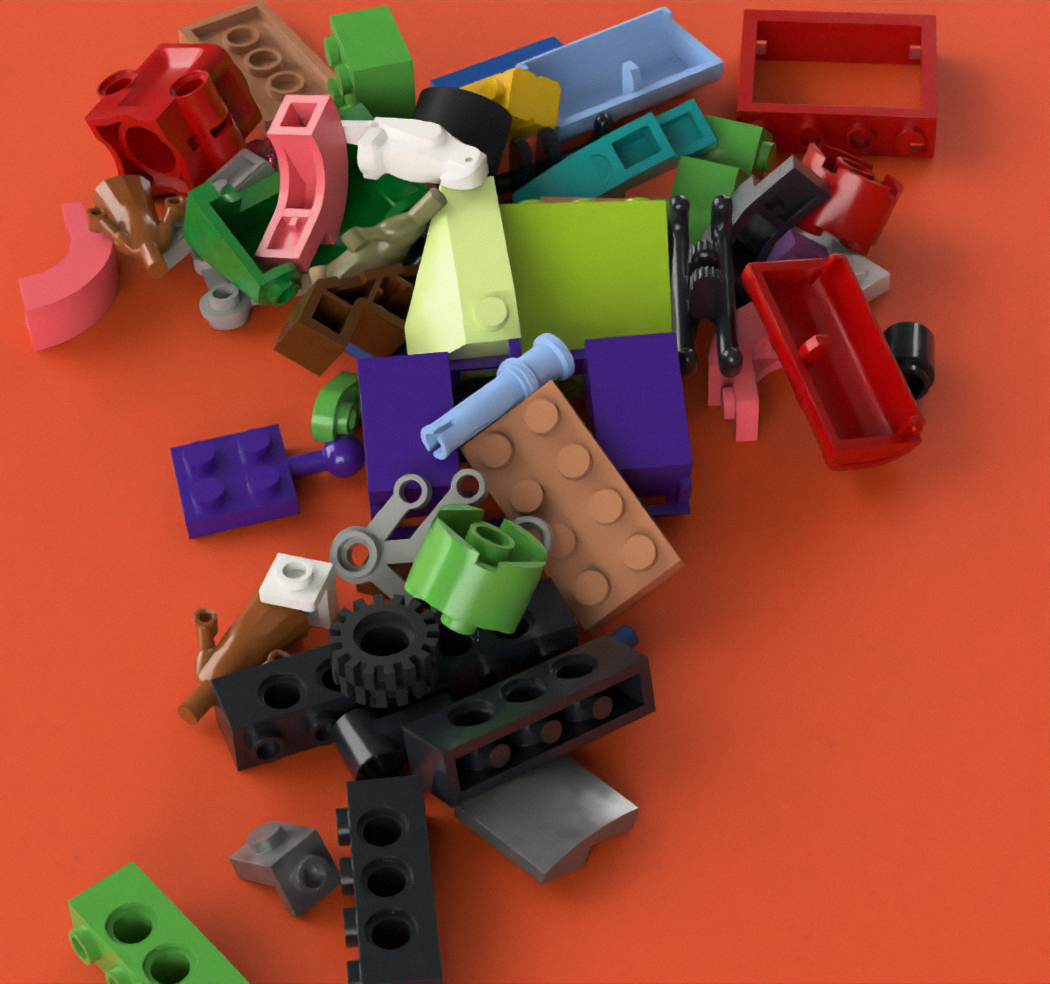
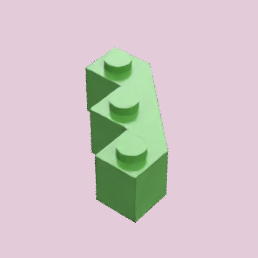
(739, 153)

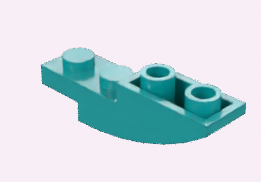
(626, 156)

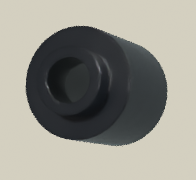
(915, 354)

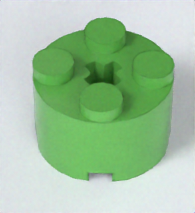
(476, 570)

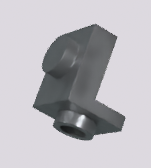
(291, 861)

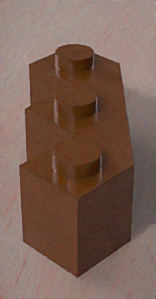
(356, 309)

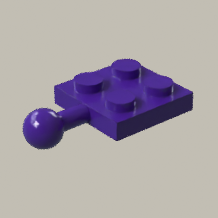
(249, 477)

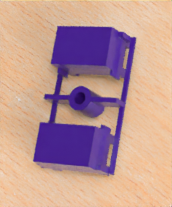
(630, 403)

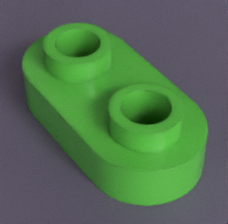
(337, 408)

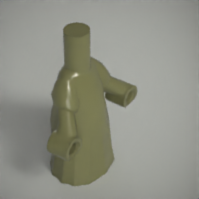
(387, 241)

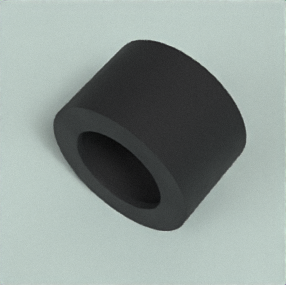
(468, 118)

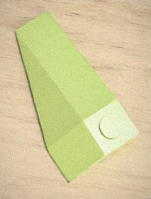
(464, 281)

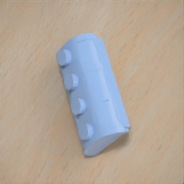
(624, 70)

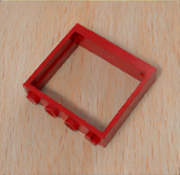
(842, 39)

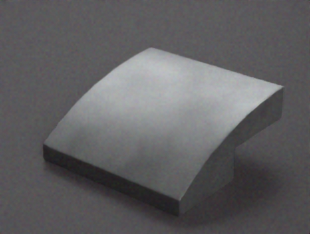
(549, 817)

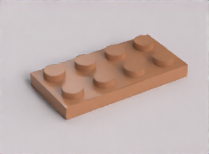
(266, 53)
(554, 469)

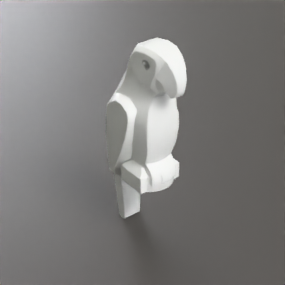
(415, 152)

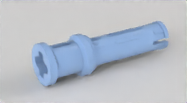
(514, 383)

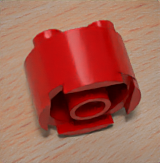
(857, 201)

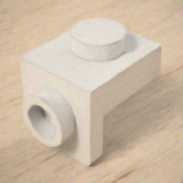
(302, 586)

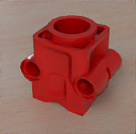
(175, 116)

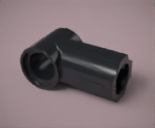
(375, 742)

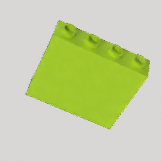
(588, 271)

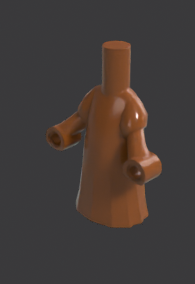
(130, 219)
(256, 637)

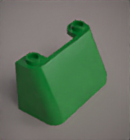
(231, 224)

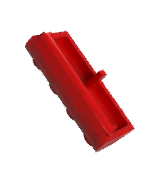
(836, 360)

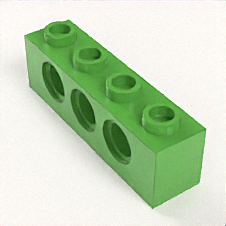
(142, 935)

